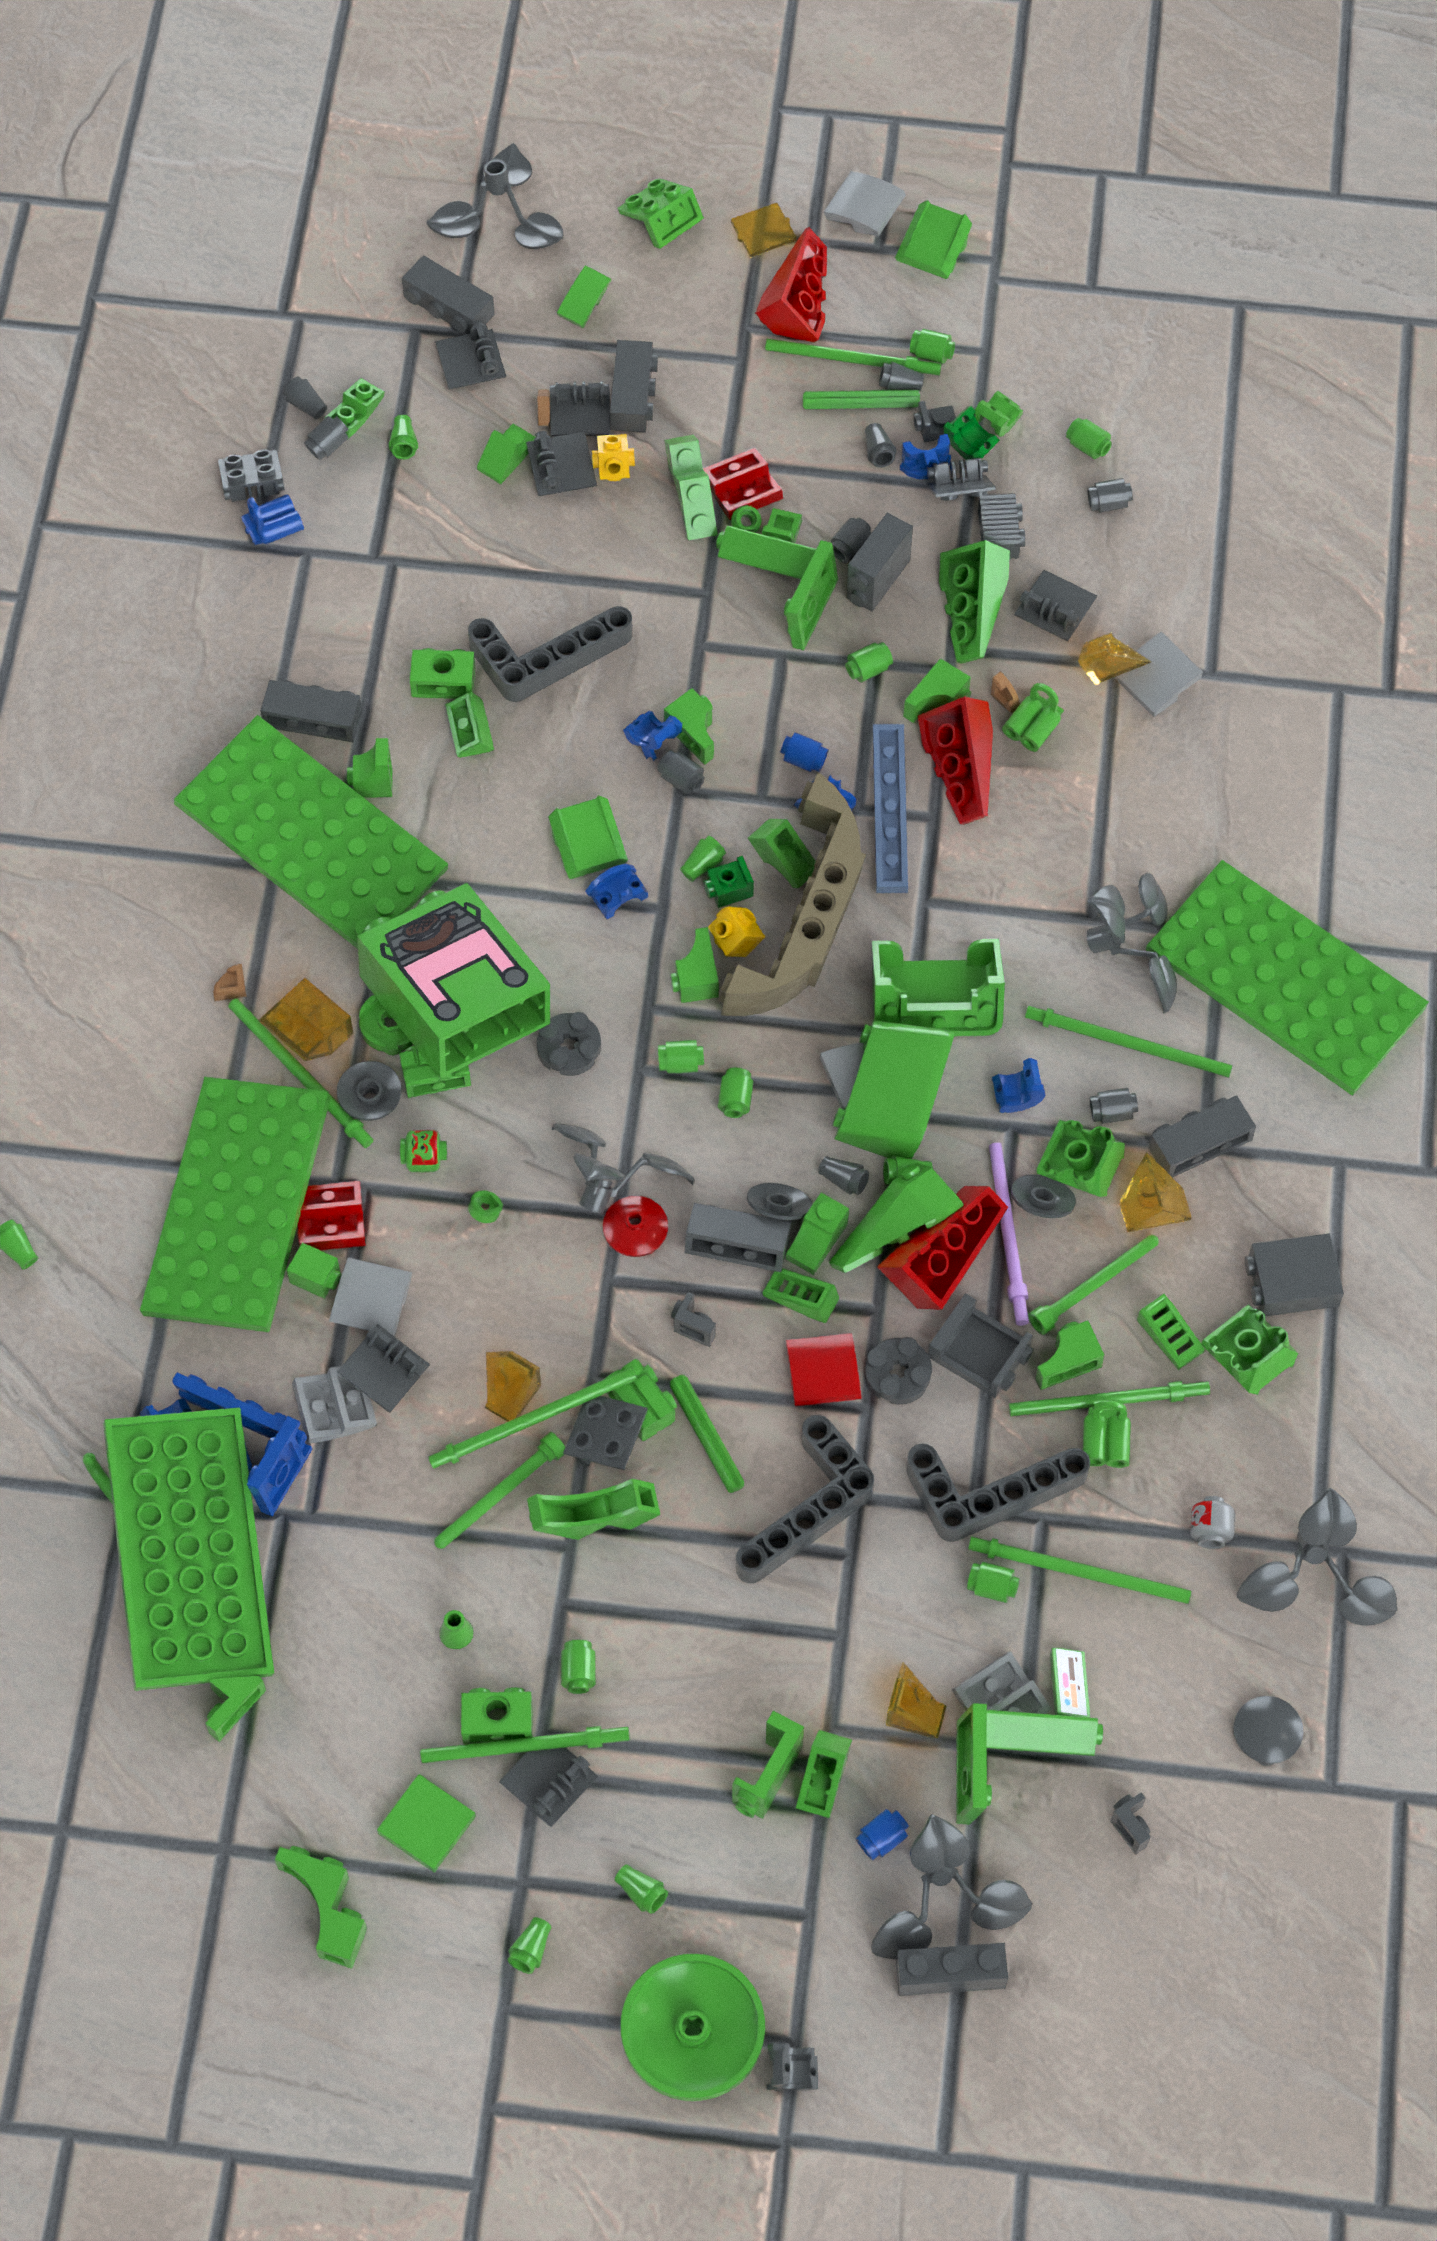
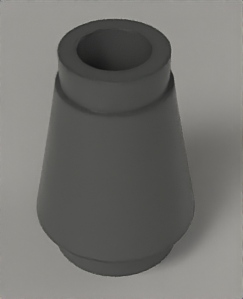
(898, 377)
(303, 396)
(879, 446)
(844, 1174)

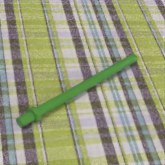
(1050, 1018)
(352, 1126)
(454, 1452)
(1077, 1569)

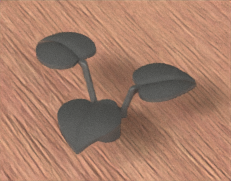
(503, 171)
(1110, 936)
(598, 1175)
(1322, 1524)
(937, 1853)

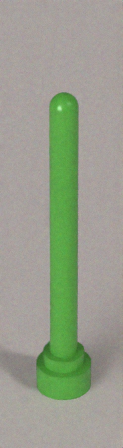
(1044, 1318)
(549, 1449)

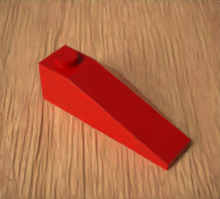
(795, 294)
(961, 747)

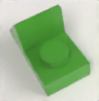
(504, 453)
(239, 1697)

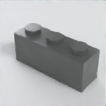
(447, 295)
(633, 386)
(311, 710)
(1202, 1136)
(737, 1237)
(951, 1969)

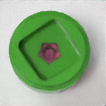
(485, 1206)

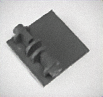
(471, 357)
(580, 409)
(561, 463)
(251, 470)
(949, 489)
(1055, 605)
(383, 1368)
(605, 1432)
(549, 1781)

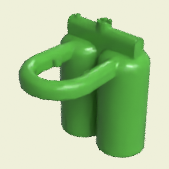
(1034, 718)
(1107, 1434)

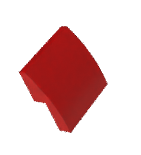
(743, 482)
(332, 1216)
(823, 1369)

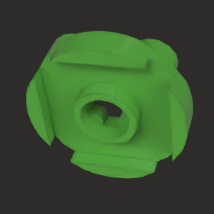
(376, 1034)

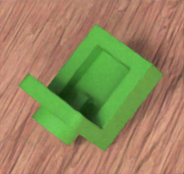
(783, 525)

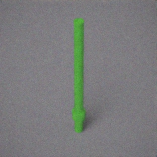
(851, 356)
(1173, 1391)
(593, 1737)

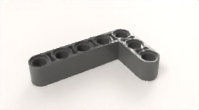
(549, 654)
(992, 1494)
(813, 1507)

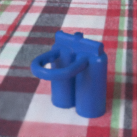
(271, 520)

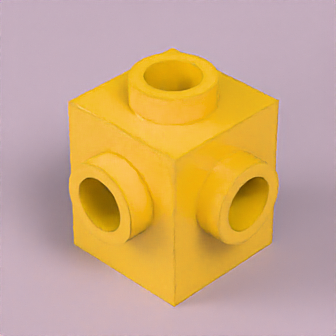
(613, 457)
(736, 931)

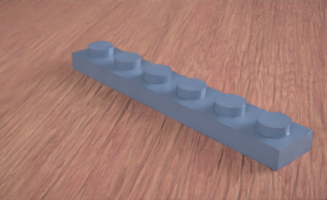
(890, 808)

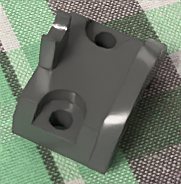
(793, 2068)

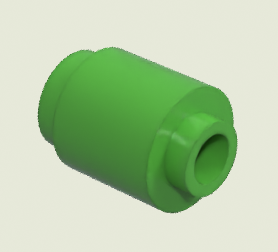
(932, 345)
(1089, 438)
(869, 661)
(680, 1056)
(735, 1092)
(993, 1581)
(578, 1666)

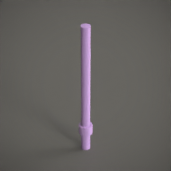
(1017, 1289)

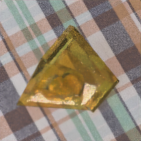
(1108, 657)
(1153, 1198)
(510, 1383)
(914, 1707)

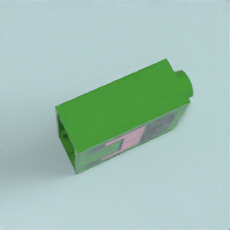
(453, 979)

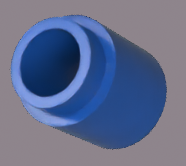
(804, 752)
(882, 1834)

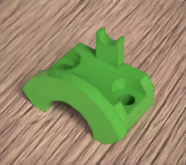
(1000, 411)

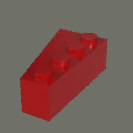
(938, 1257)

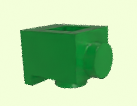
(729, 883)

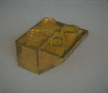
(308, 1022)

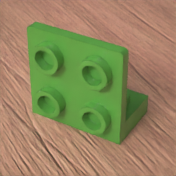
(665, 210)

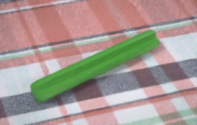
(861, 399)
(707, 1433)

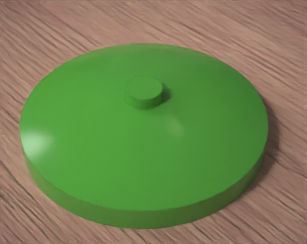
(692, 2027)

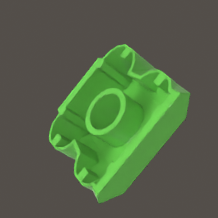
(934, 240)
(587, 837)
(1082, 1157)
(1251, 1349)

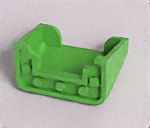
(940, 994)
(894, 1088)

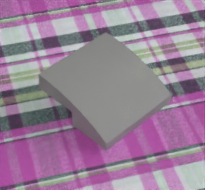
(865, 203)
(1161, 681)
(841, 1068)
(370, 1296)
(331, 1406)
(1002, 1688)

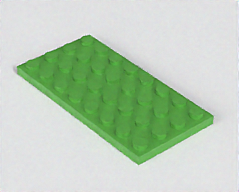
(309, 831)
(1287, 977)
(236, 1204)
(187, 1548)

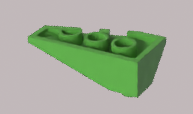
(974, 588)
(907, 1203)

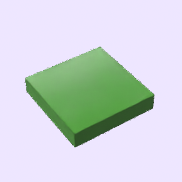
(426, 1823)

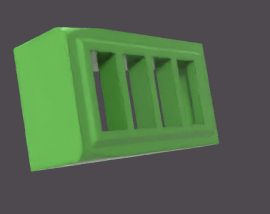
(819, 1305)
(1171, 1314)

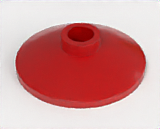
(635, 1239)

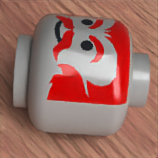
(1212, 1522)

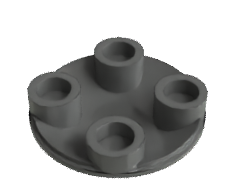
(1268, 1730)

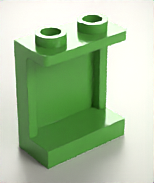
(787, 1740)

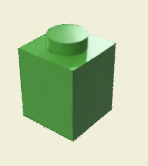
(314, 1271)

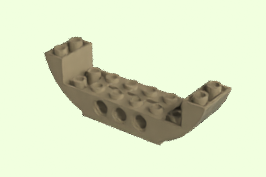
(815, 917)

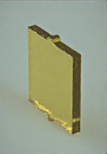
(763, 229)

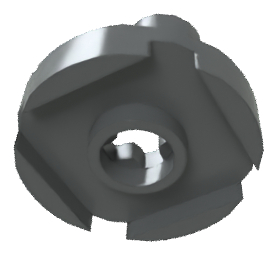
(574, 1027)
(904, 1353)

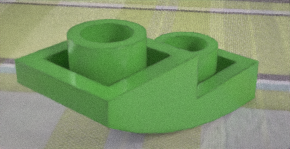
(583, 296)
(357, 405)

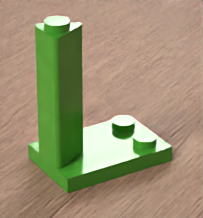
(811, 565)
(1011, 1731)

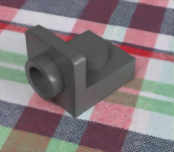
(931, 421)
(693, 1326)
(1131, 1828)

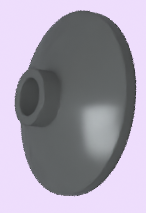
(364, 1079)
(1043, 1196)
(779, 1201)

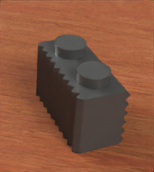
(999, 521)

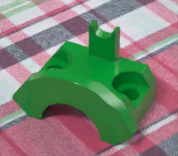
(969, 436)

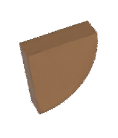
(543, 400)
(1004, 692)
(231, 984)

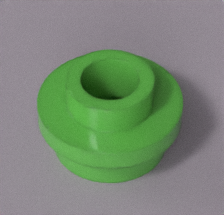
(749, 512)

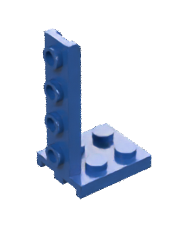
(283, 1453)

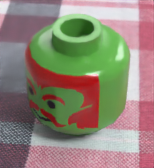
(422, 1150)

